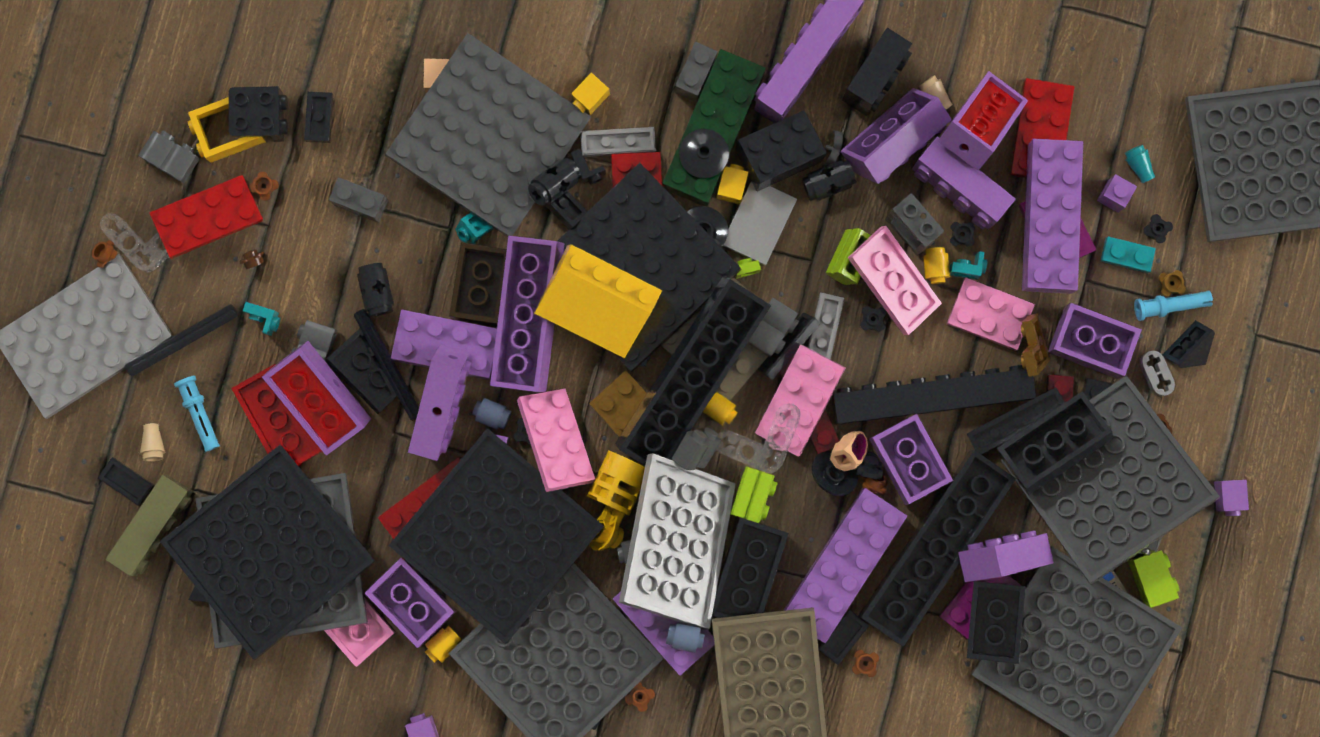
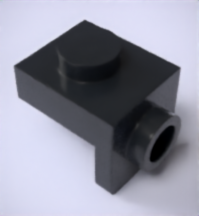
(586, 175)

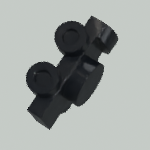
(870, 467)

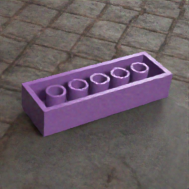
(806, 57)
(1052, 216)
(523, 337)
(847, 560)

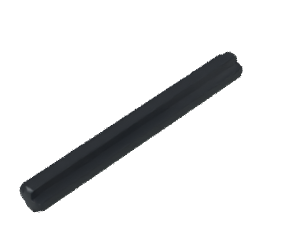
(181, 340)
(387, 363)

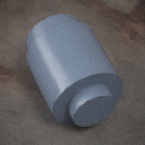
(491, 414)
(685, 637)

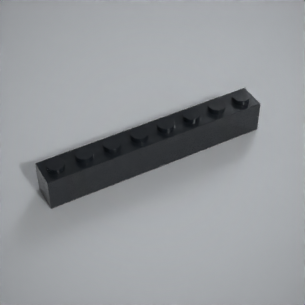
(932, 396)

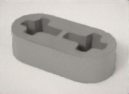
(1162, 370)

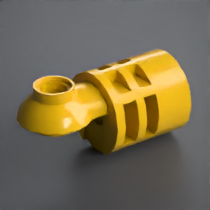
(617, 488)

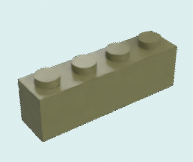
(150, 525)

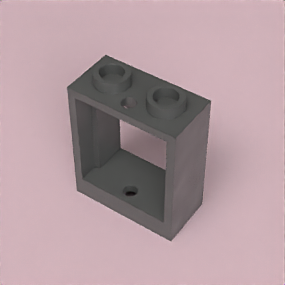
(914, 230)

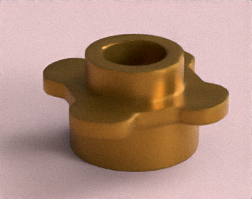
(1177, 278)

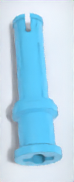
(1161, 306)
(210, 441)

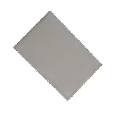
(759, 223)

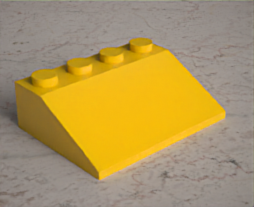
(597, 301)

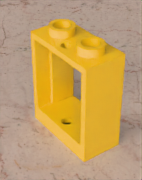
(226, 149)

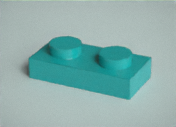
(1128, 254)

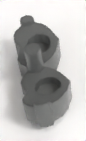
(838, 136)

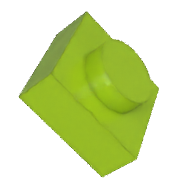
(748, 268)

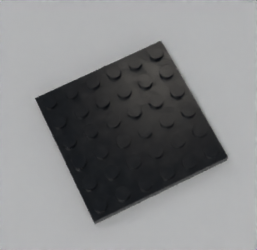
(659, 242)
(496, 536)
(267, 552)

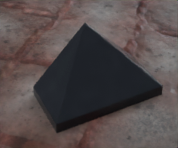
(1191, 347)

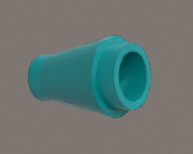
(1140, 162)

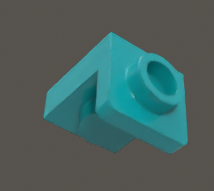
(472, 228)
(964, 268)
(260, 313)

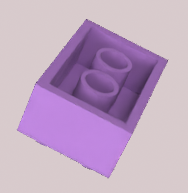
(1094, 341)
(911, 459)
(1005, 556)
(410, 602)

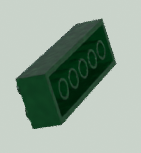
(721, 109)

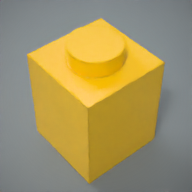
(590, 94)
(732, 184)

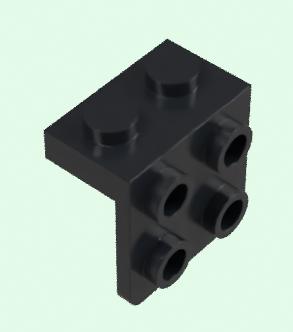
(257, 112)

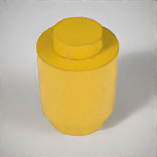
(936, 265)
(720, 409)
(442, 644)

